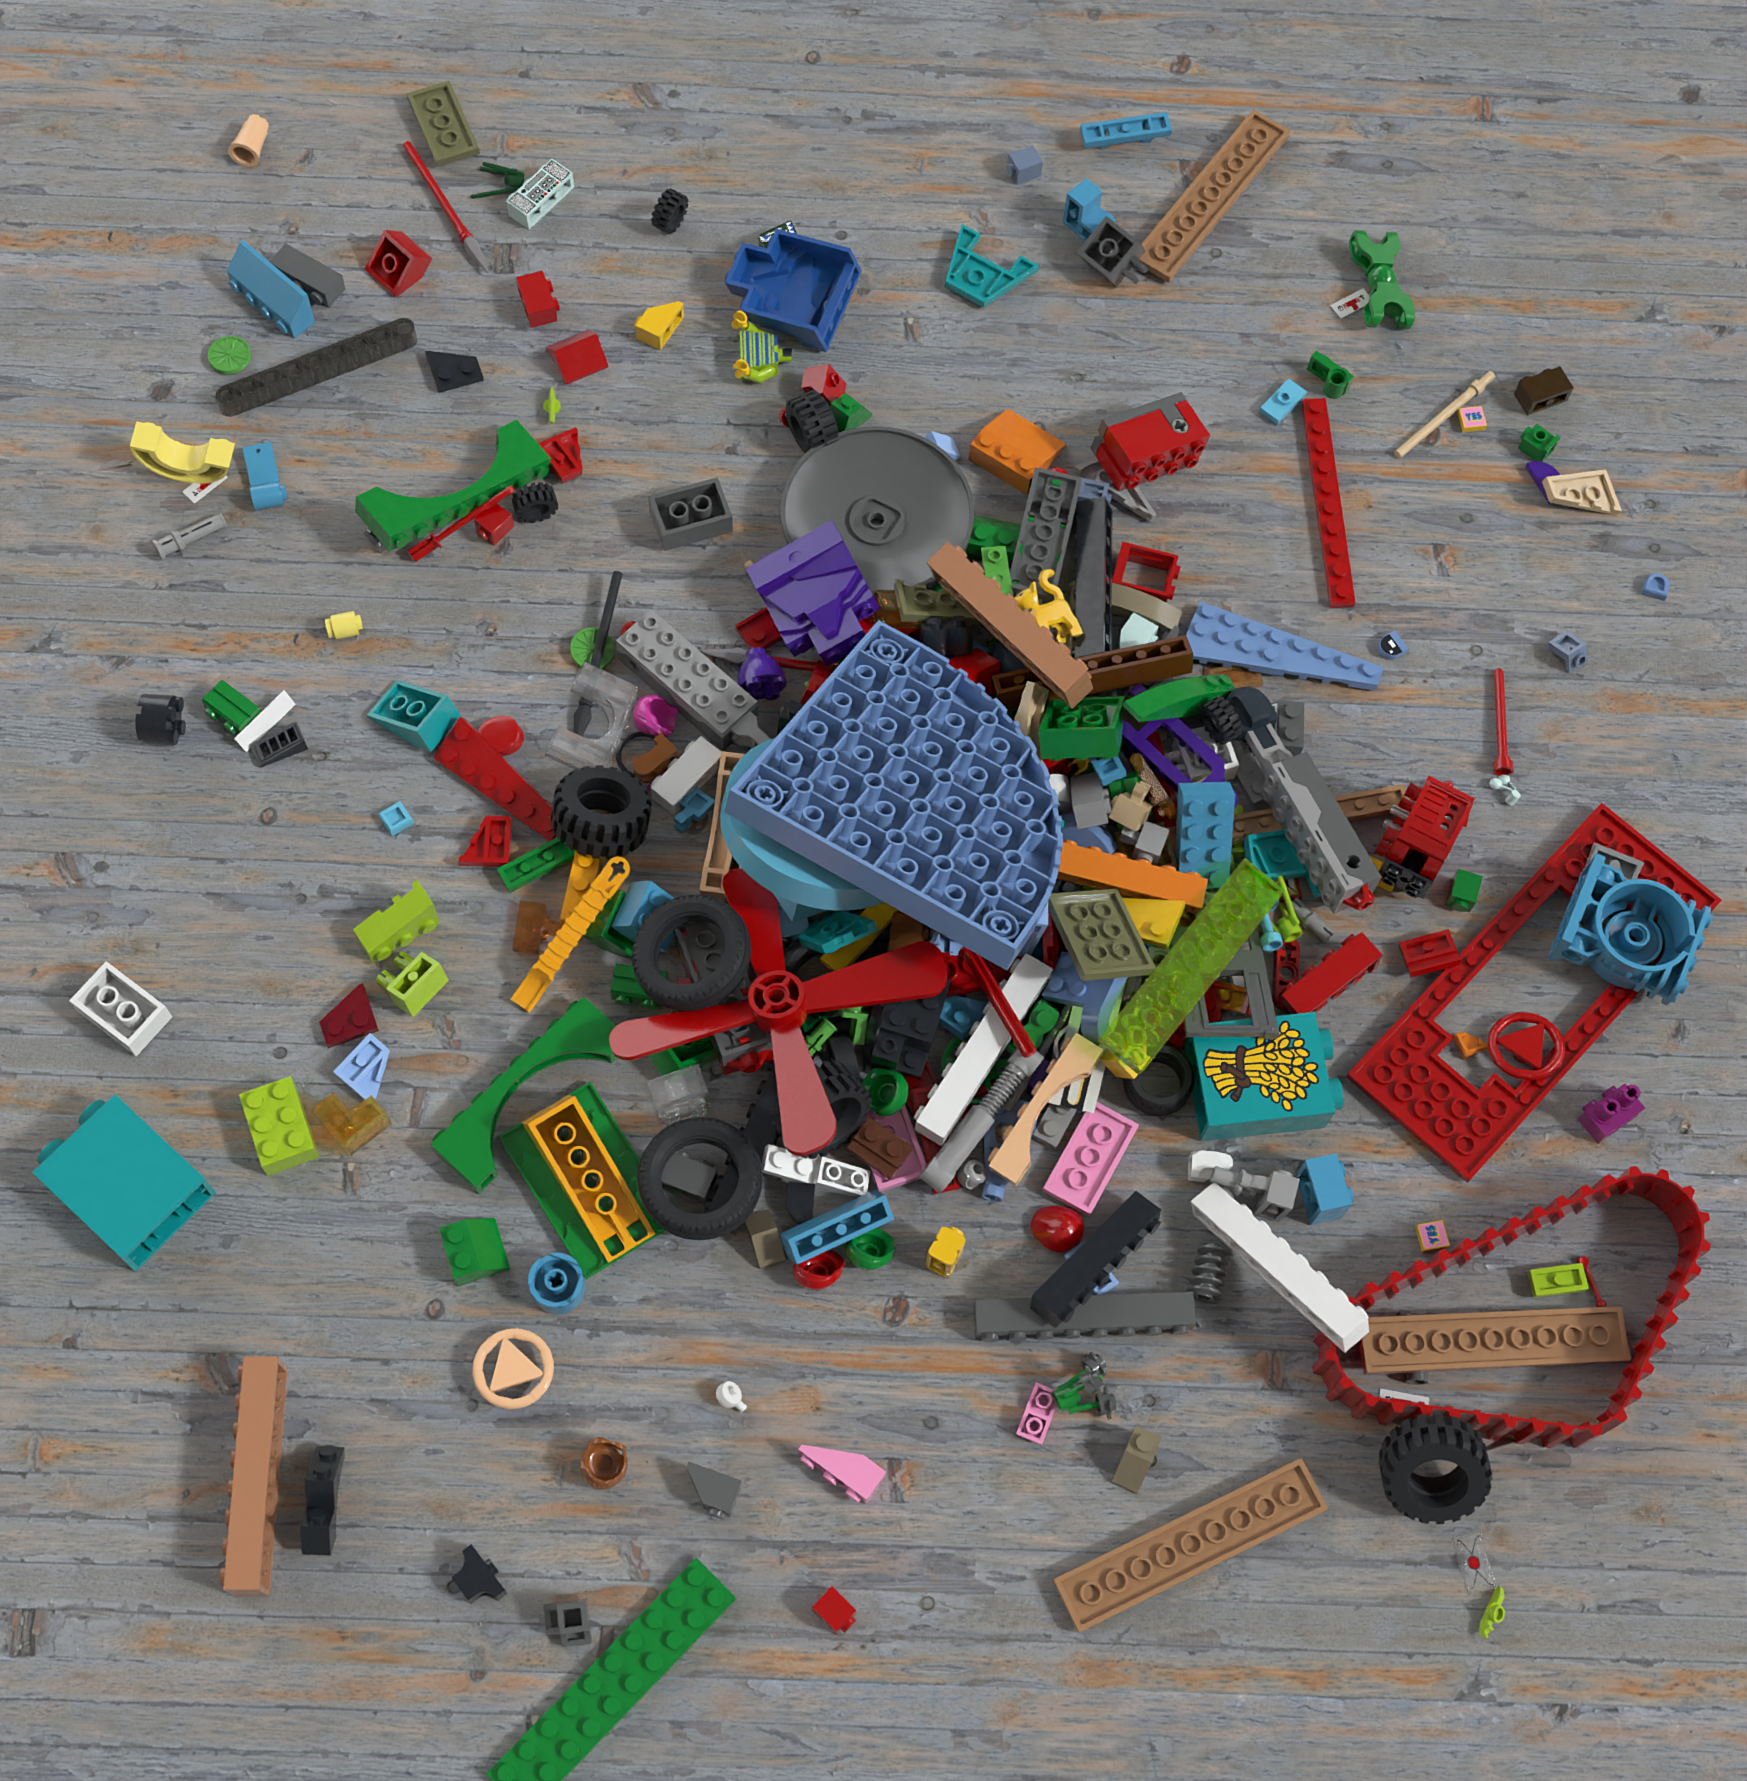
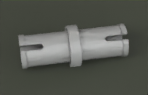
(1312, 921)

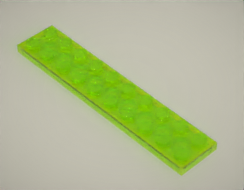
(1191, 966)

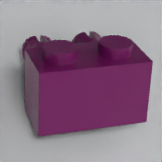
(1612, 1112)

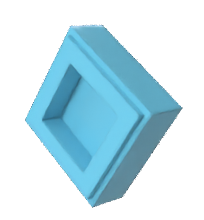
(396, 818)

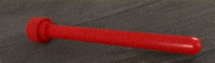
(1503, 762)

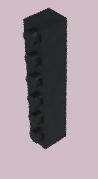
(1095, 1259)

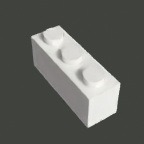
(691, 770)

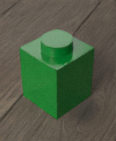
(1463, 891)

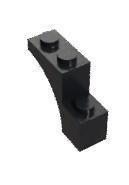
(321, 1493)

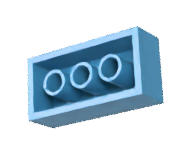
(1205, 830)

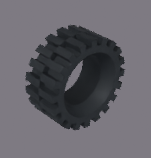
(847, 1099)

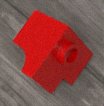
(825, 381)

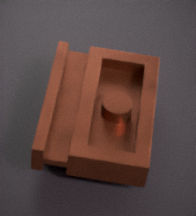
(879, 1148)

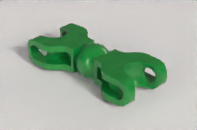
(1377, 265)

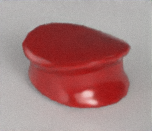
(502, 734)

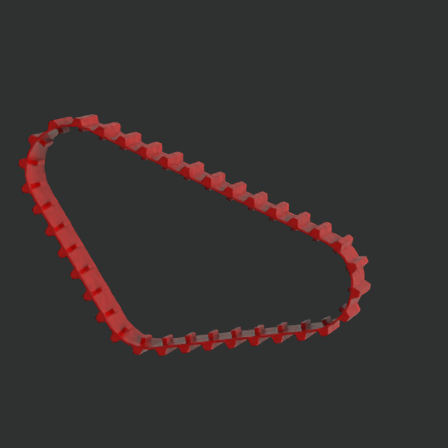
(1656, 1188)

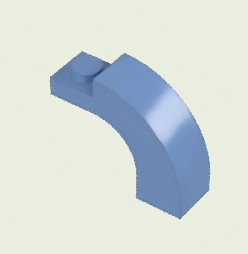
(1091, 836)

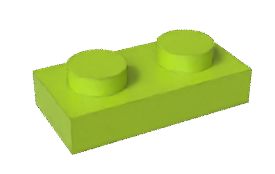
(1557, 1280)

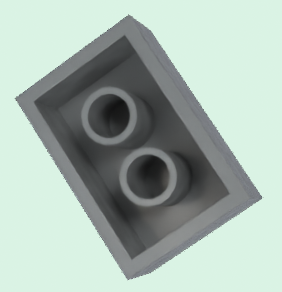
(690, 513)

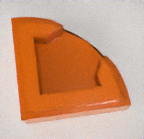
(1468, 1044)

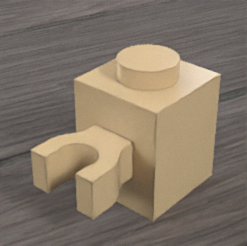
(1130, 808)

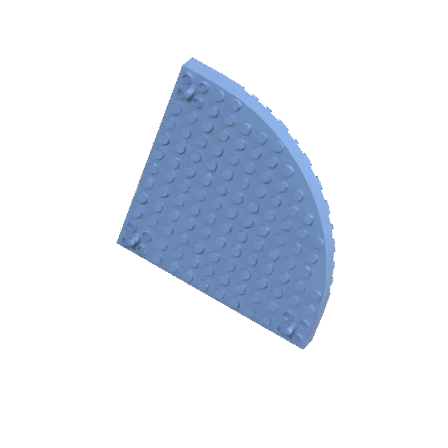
(914, 795)

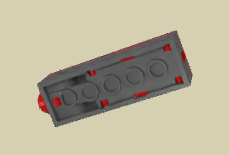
(701, 952)

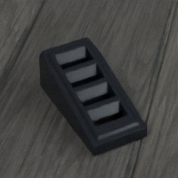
(290, 749)

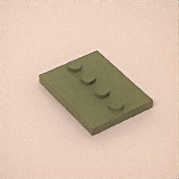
(1100, 934)

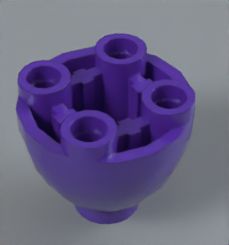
(761, 675)

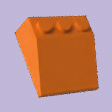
(1013, 448)

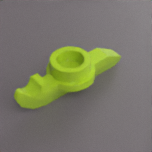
(552, 405)
(1494, 1612)

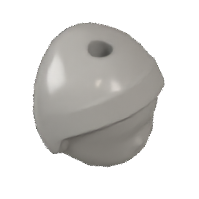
(971, 1174)

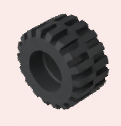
(811, 420)

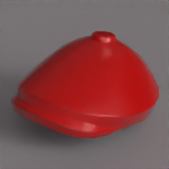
(1057, 1228)
(819, 1271)

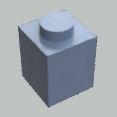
(1024, 165)

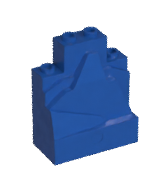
(795, 286)

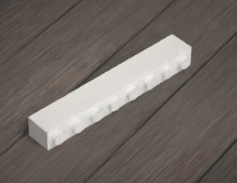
(980, 1053)
(1281, 1267)

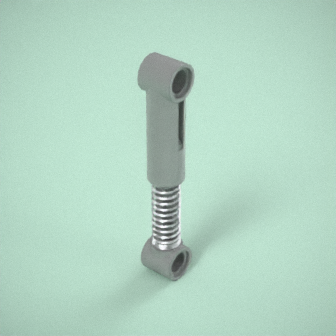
(977, 1122)

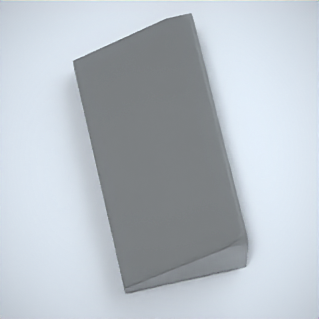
(1628, 865)

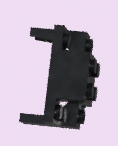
(902, 1034)

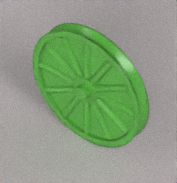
(229, 355)
(583, 646)

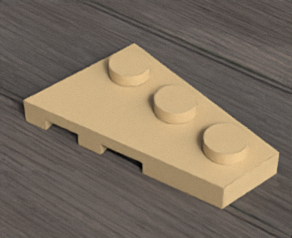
(1583, 490)

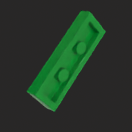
(535, 864)

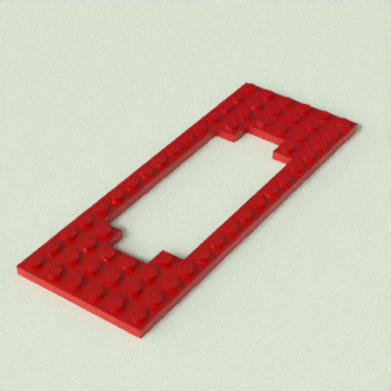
(1428, 1094)

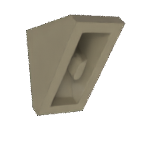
(765, 1239)

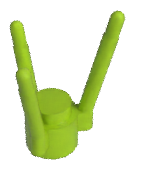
(1288, 925)

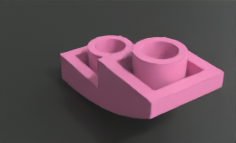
(1037, 1414)

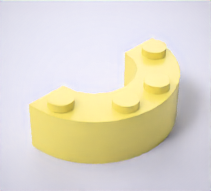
(180, 461)

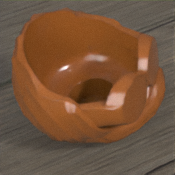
(603, 1464)

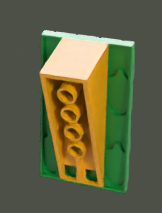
(583, 1178)

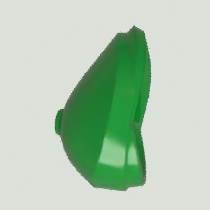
(887, 1091)
(871, 1249)

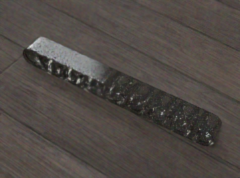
(316, 367)

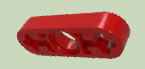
(1292, 964)

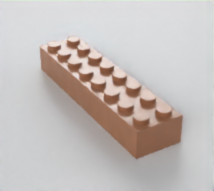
(1010, 624)
(254, 1477)

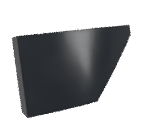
(800, 1201)

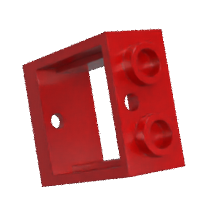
(1150, 558)

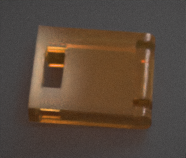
(1159, 794)

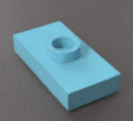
(1282, 401)

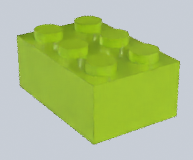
(279, 1126)

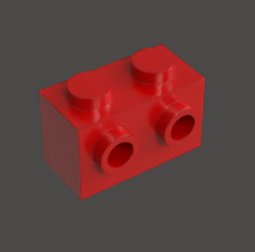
(537, 298)

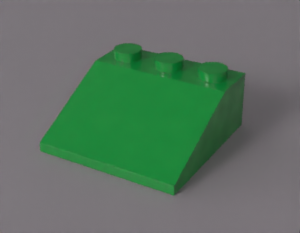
(1082, 732)

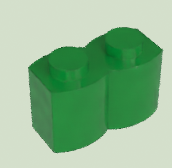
(1039, 1021)

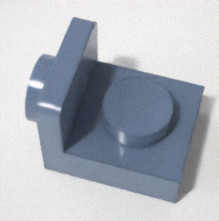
(1093, 489)
(1570, 649)

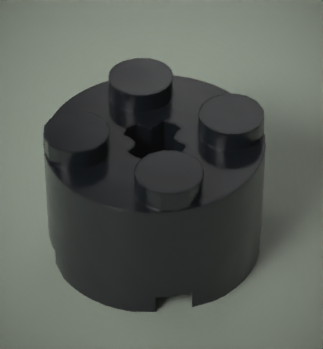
(160, 719)

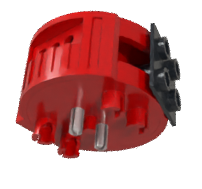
(1421, 835)

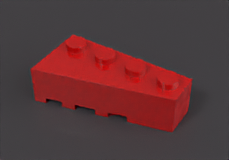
(1332, 975)

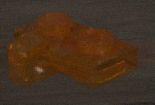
(532, 927)

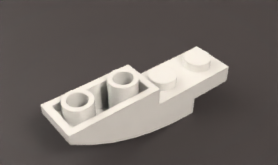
(823, 1172)

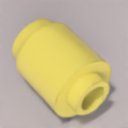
(343, 625)

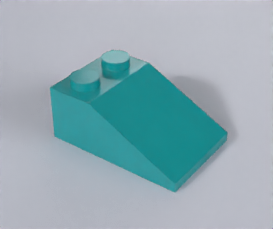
(415, 714)

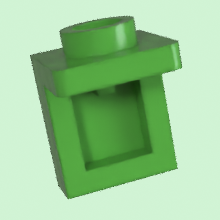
(858, 1025)

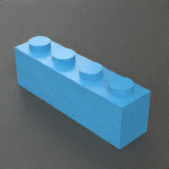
(836, 1226)

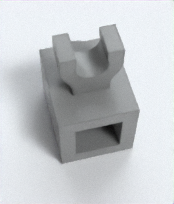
(1147, 843)

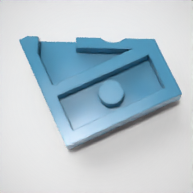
(961, 1014)

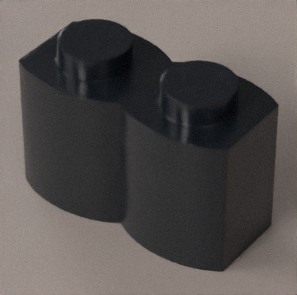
(948, 637)

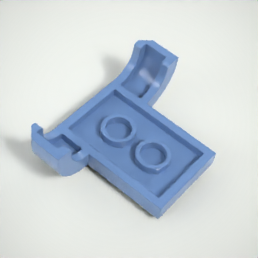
(1094, 996)

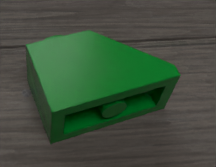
(848, 413)

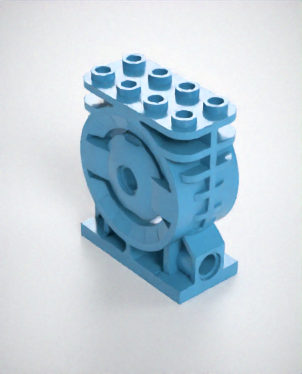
(1612, 951)

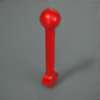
(1585, 1261)

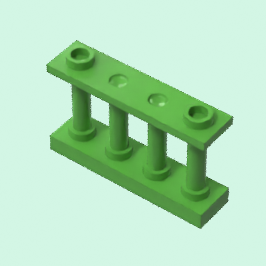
(996, 566)

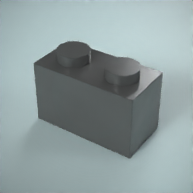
(689, 1177)

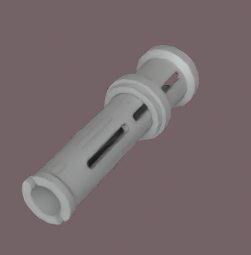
(179, 540)

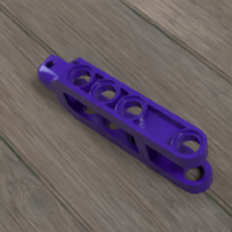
(1137, 743)

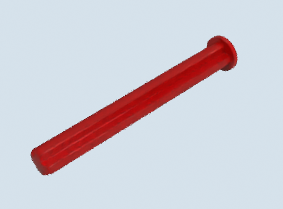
(999, 1002)

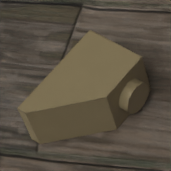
(1136, 1459)

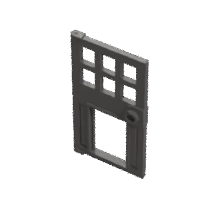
(1252, 967)

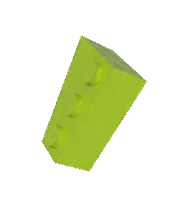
(398, 924)

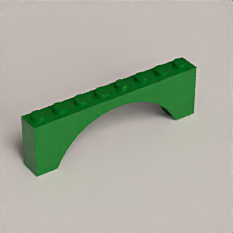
(402, 518)
(469, 1139)

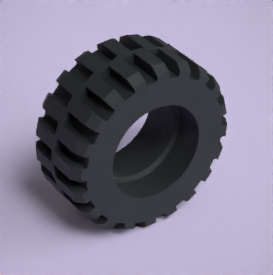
(595, 832)
(1442, 1496)

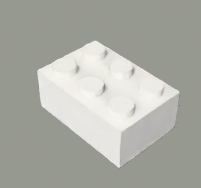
(121, 1008)

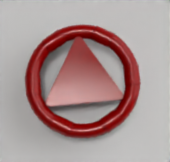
(1525, 1045)

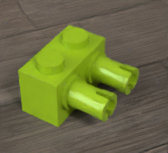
(415, 984)

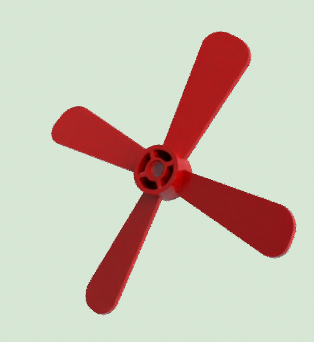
(780, 1006)

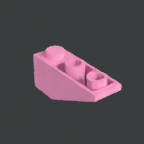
(847, 1469)

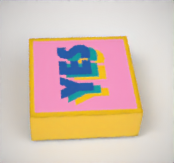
(1472, 419)
(1432, 1236)

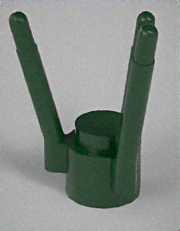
(513, 178)

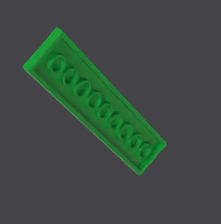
(617, 1679)

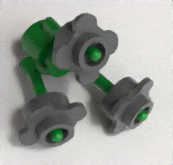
(1091, 1377)

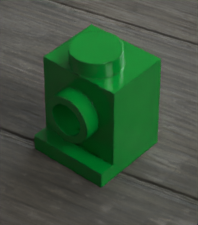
(1538, 443)

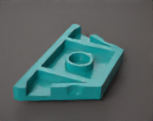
(836, 931)

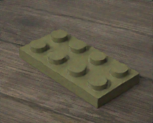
(443, 123)

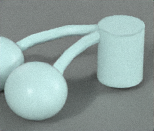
(1496, 783)

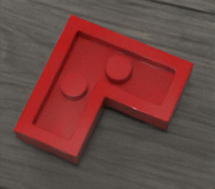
(1225, 997)

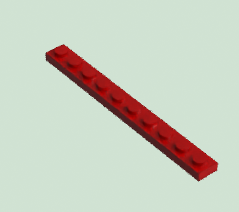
(1328, 503)

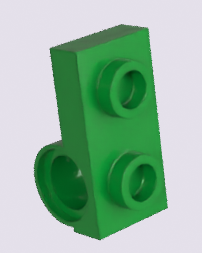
(1330, 373)

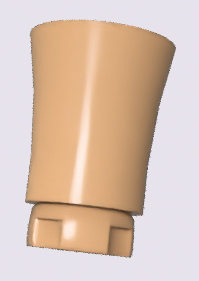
(249, 141)

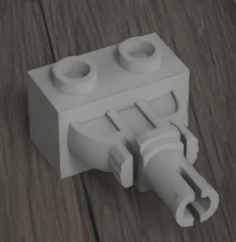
(1272, 1194)

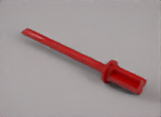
(432, 542)

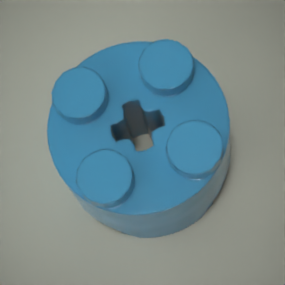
(563, 1297)

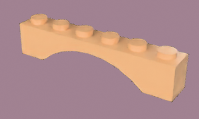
(718, 857)
(1074, 1064)

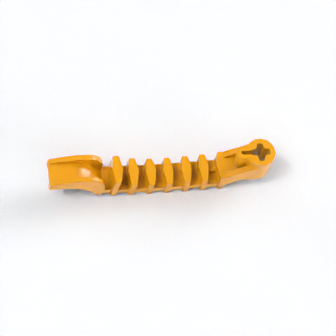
(567, 937)

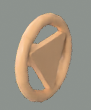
(513, 1368)

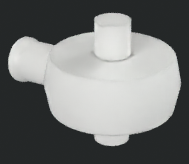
(730, 1396)

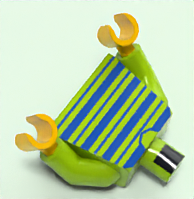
(757, 352)

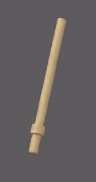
(1474, 389)

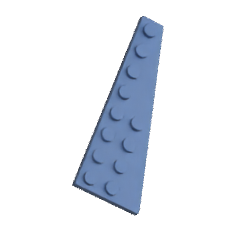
(1242, 642)

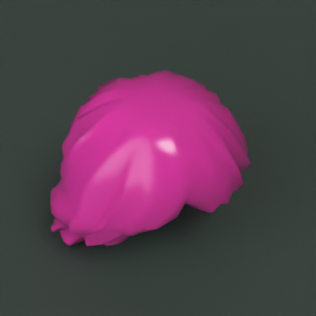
(655, 715)

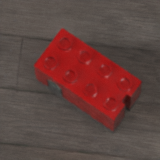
(1150, 441)

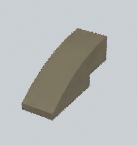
(1128, 600)

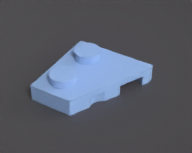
(364, 1067)

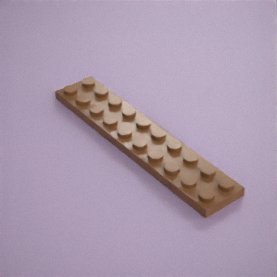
(1212, 195)
(1494, 1340)
(1189, 1545)

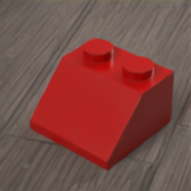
(397, 262)

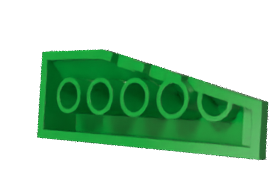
(1178, 697)

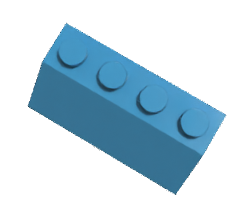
(270, 291)

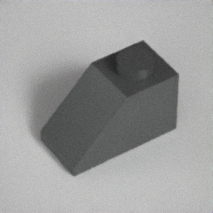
(715, 1490)

